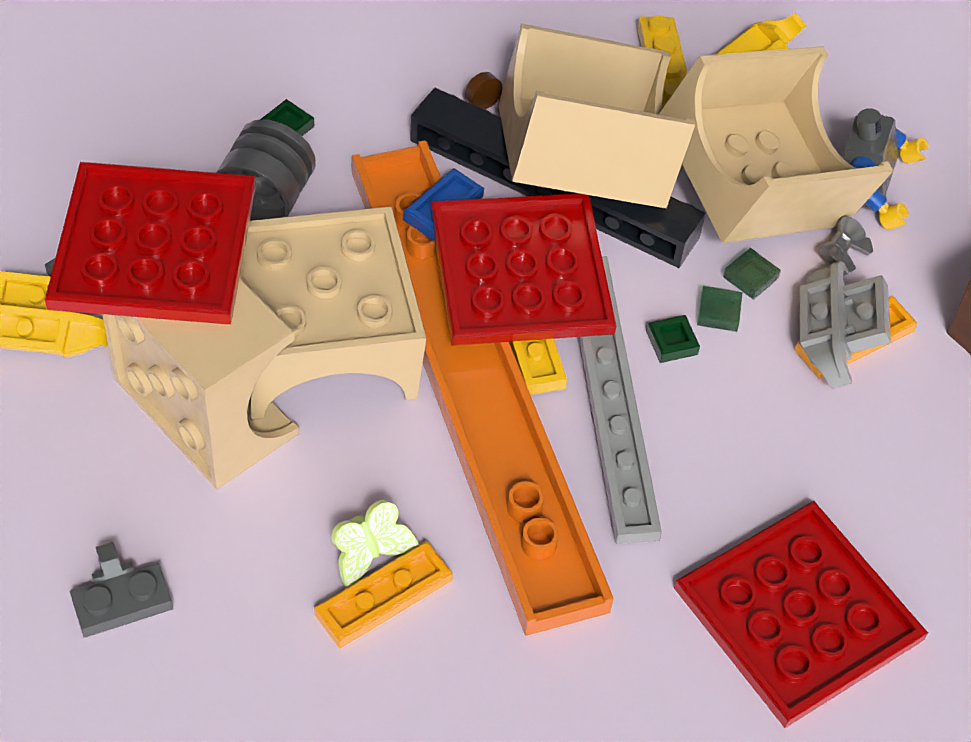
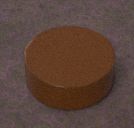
(483, 90)

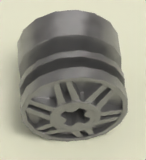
(278, 161)

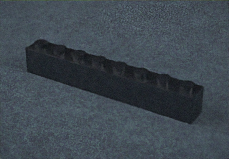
(478, 143)

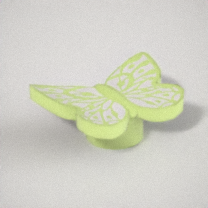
(369, 536)

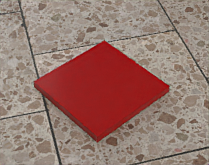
(152, 243)
(521, 269)
(800, 613)

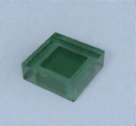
(751, 273)
(720, 308)

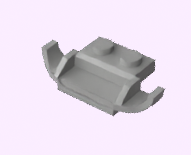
(841, 320)

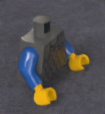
(875, 141)

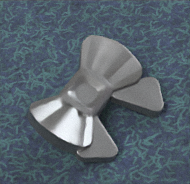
(849, 234)

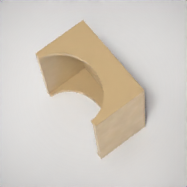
(588, 117)
(762, 145)
(342, 294)
(200, 381)

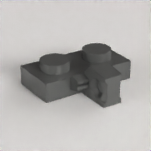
(119, 594)

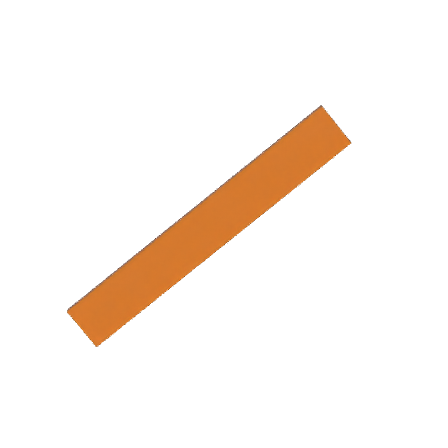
(493, 428)

